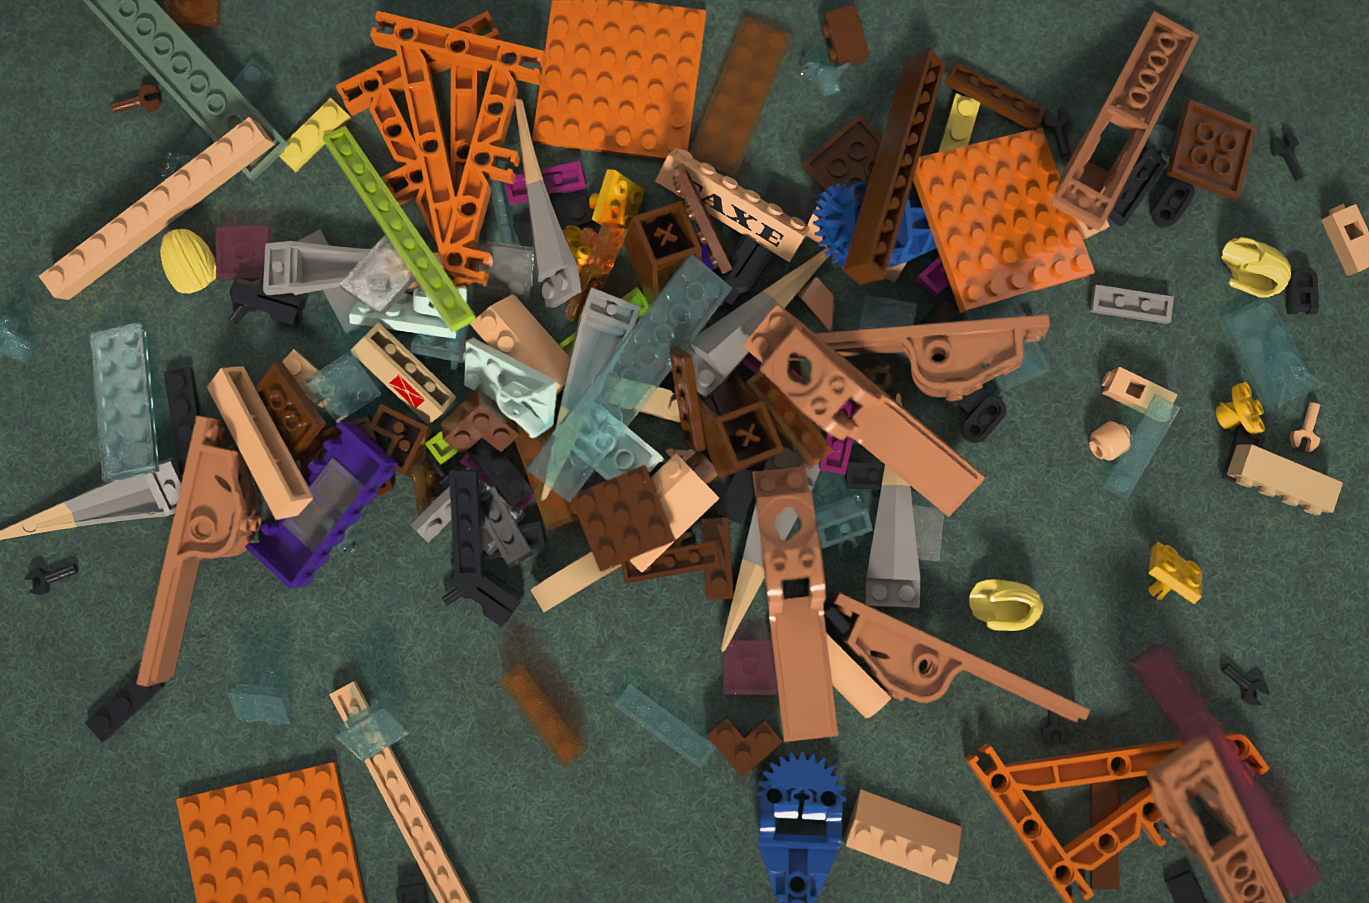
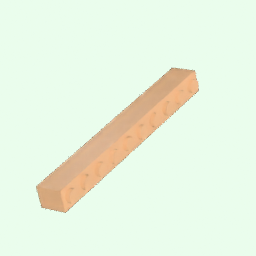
(157, 209)

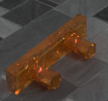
(599, 264)

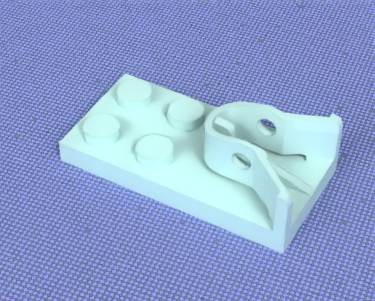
(409, 314)
(512, 386)
(627, 454)

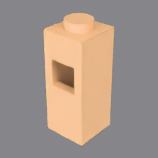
(1348, 237)
(1133, 389)

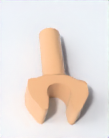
(1307, 429)

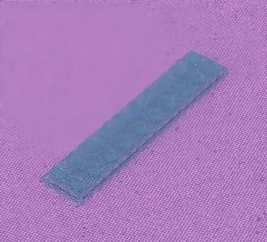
(628, 378)

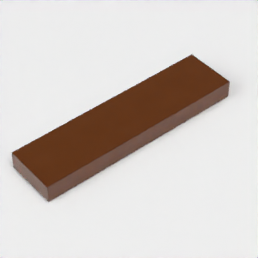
(995, 96)
(687, 399)
(678, 561)
(1104, 802)

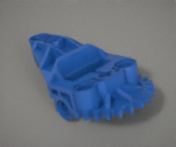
(839, 215)
(799, 855)

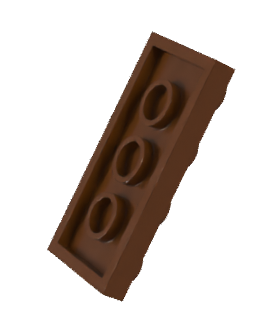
(696, 210)

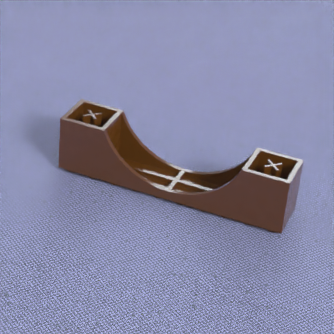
(733, 418)

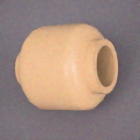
(1109, 440)

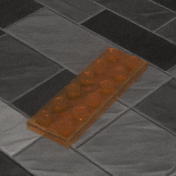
(740, 96)

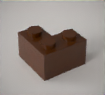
(478, 418)
(407, 436)
(743, 750)

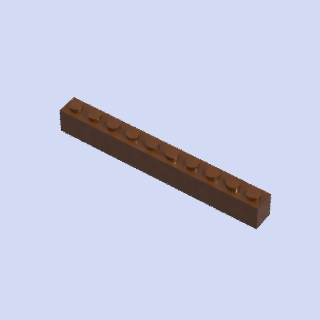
(894, 168)

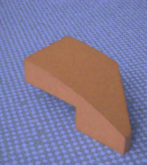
(819, 302)
(697, 462)

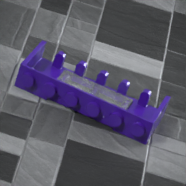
(340, 490)

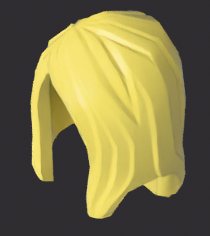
(187, 261)
(1256, 267)
(1005, 604)

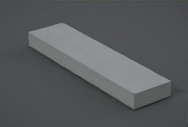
(339, 300)

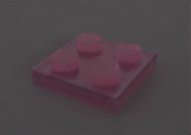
(241, 252)
(749, 668)

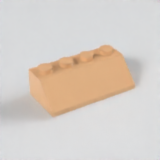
(518, 334)
(683, 499)
(903, 836)

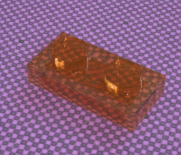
(424, 487)

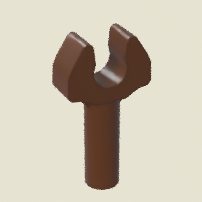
(139, 100)

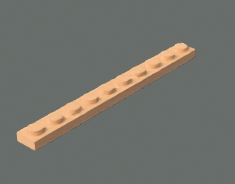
(406, 809)

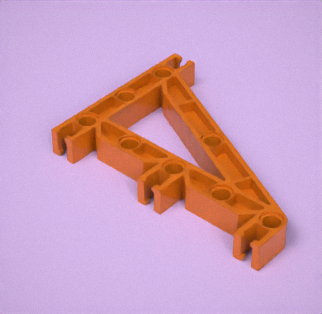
(387, 115)
(452, 228)
(1078, 769)

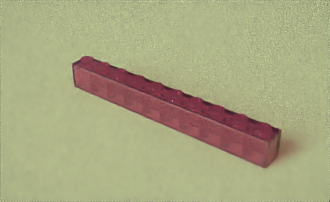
(1190, 720)

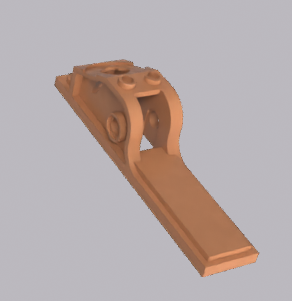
(1133, 105)
(962, 345)
(877, 424)
(210, 521)
(796, 622)
(902, 648)
(1236, 861)

